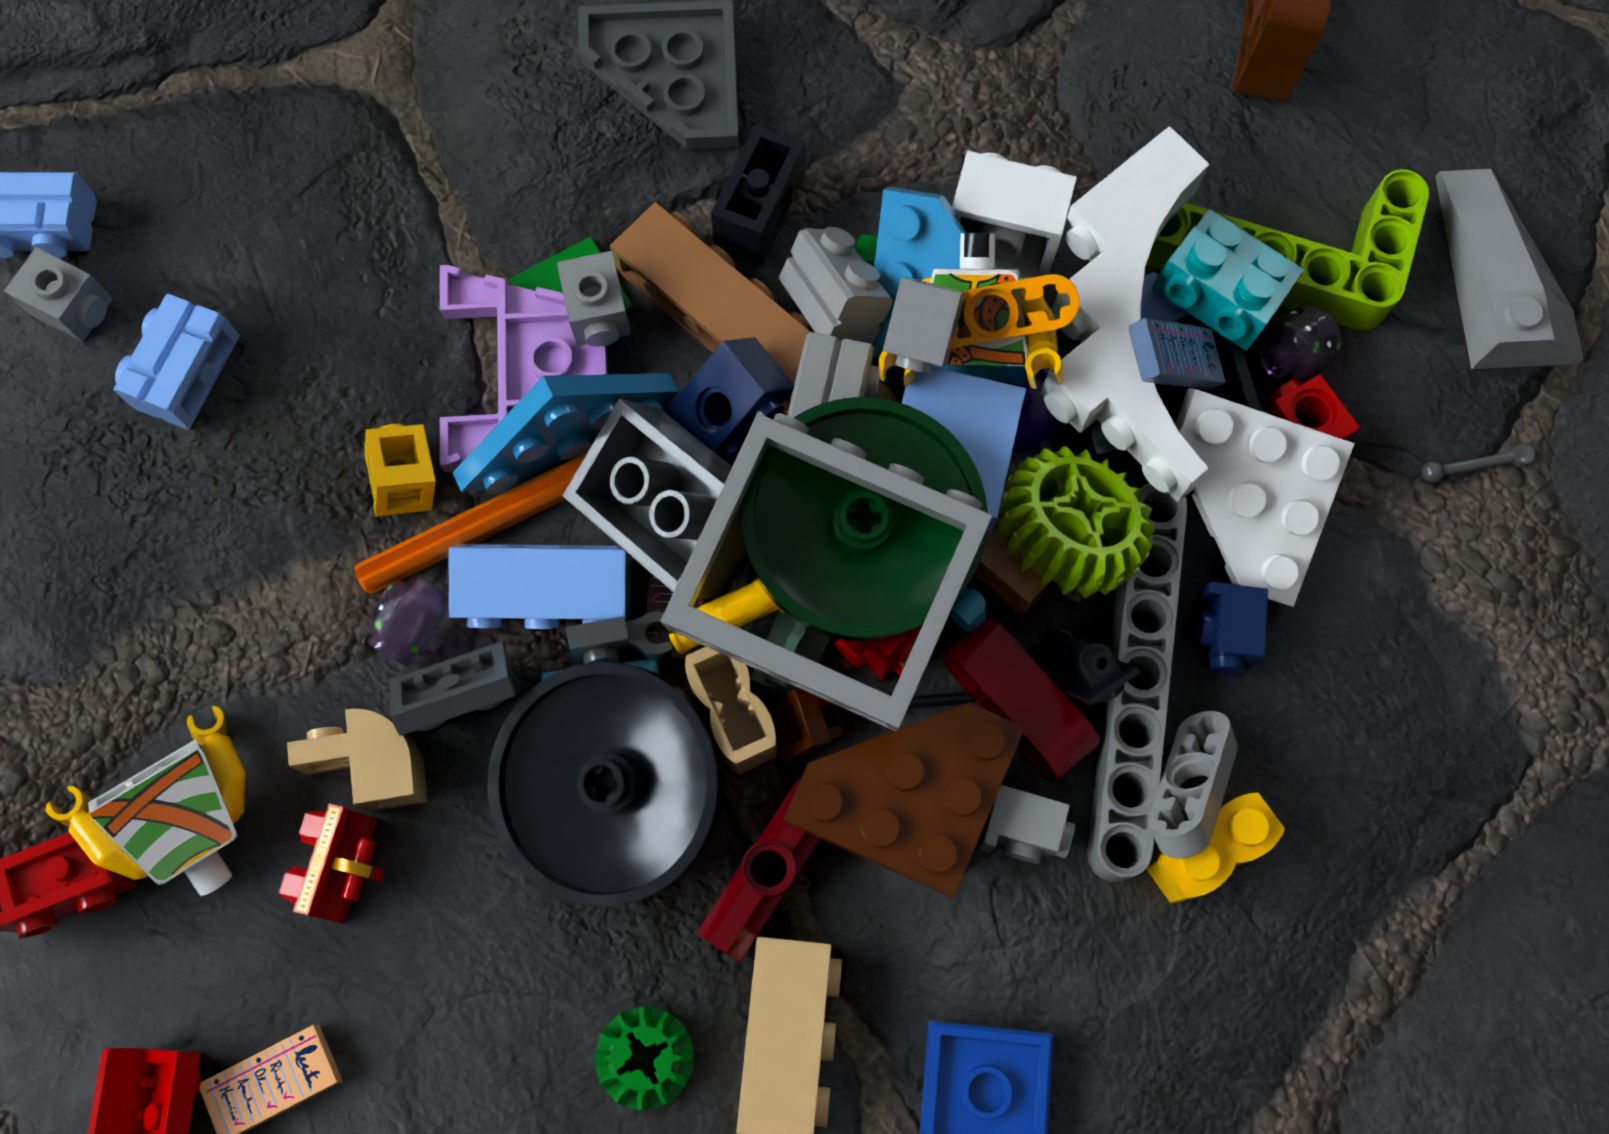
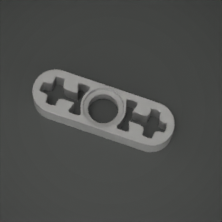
(1202, 803)

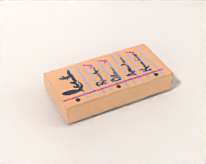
(270, 1082)

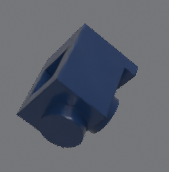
(1232, 626)

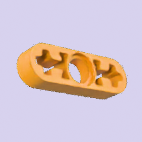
(1039, 318)

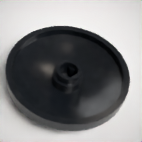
(605, 784)

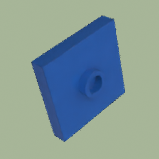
(985, 1080)

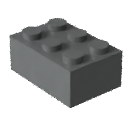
(654, 492)

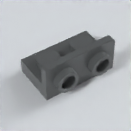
(452, 688)

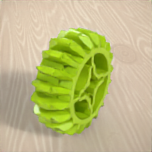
(1066, 534)

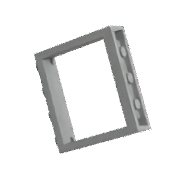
(849, 463)

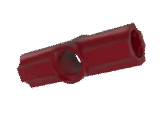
(744, 903)

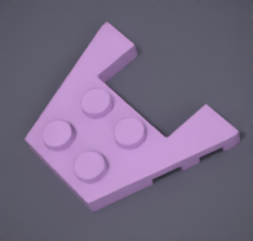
(531, 344)

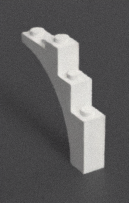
(1102, 381)

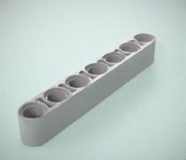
(1141, 707)

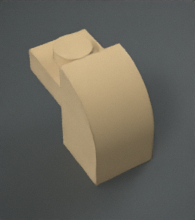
(383, 765)

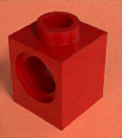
(1318, 403)

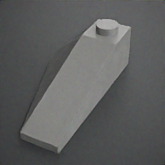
(1503, 285)

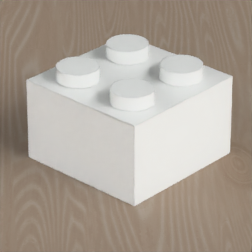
(1018, 204)

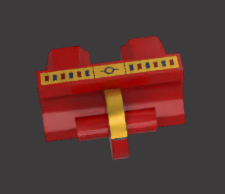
(336, 865)

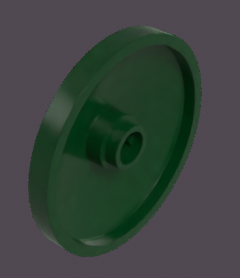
(843, 552)

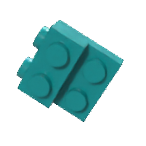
(1227, 279)

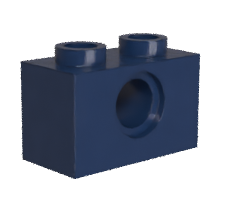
(737, 375)

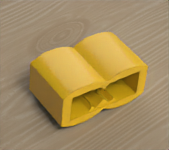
(1241, 834)

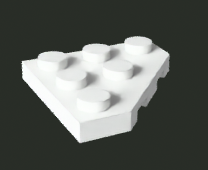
(1262, 489)

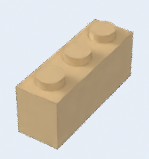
(788, 1038)

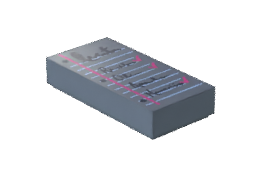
(1176, 354)

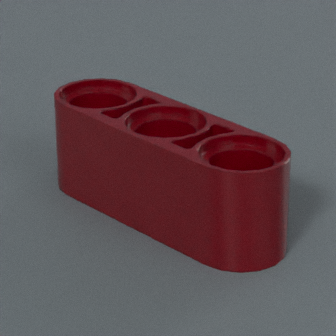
(1012, 685)

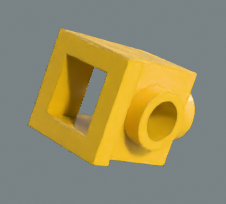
(399, 469)

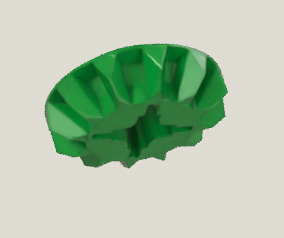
(672, 1066)

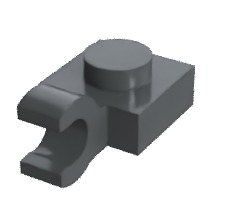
(616, 637)

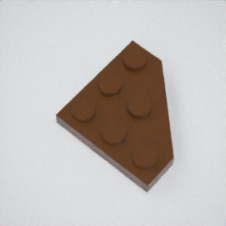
(911, 794)

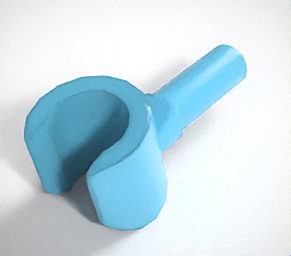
(968, 609)

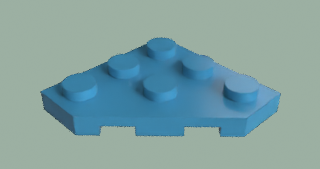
(914, 239)
(555, 424)

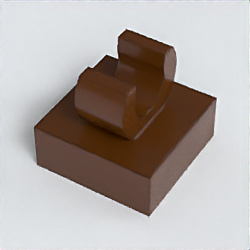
(801, 725)

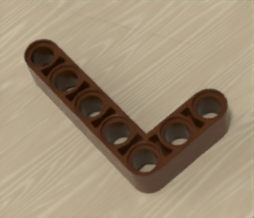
(1277, 45)

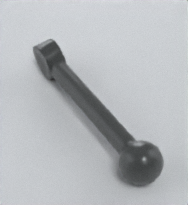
(1519, 456)

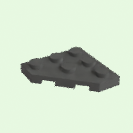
(669, 64)

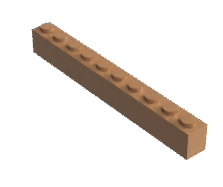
(718, 304)

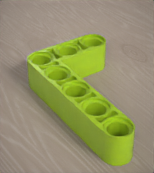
(1342, 272)

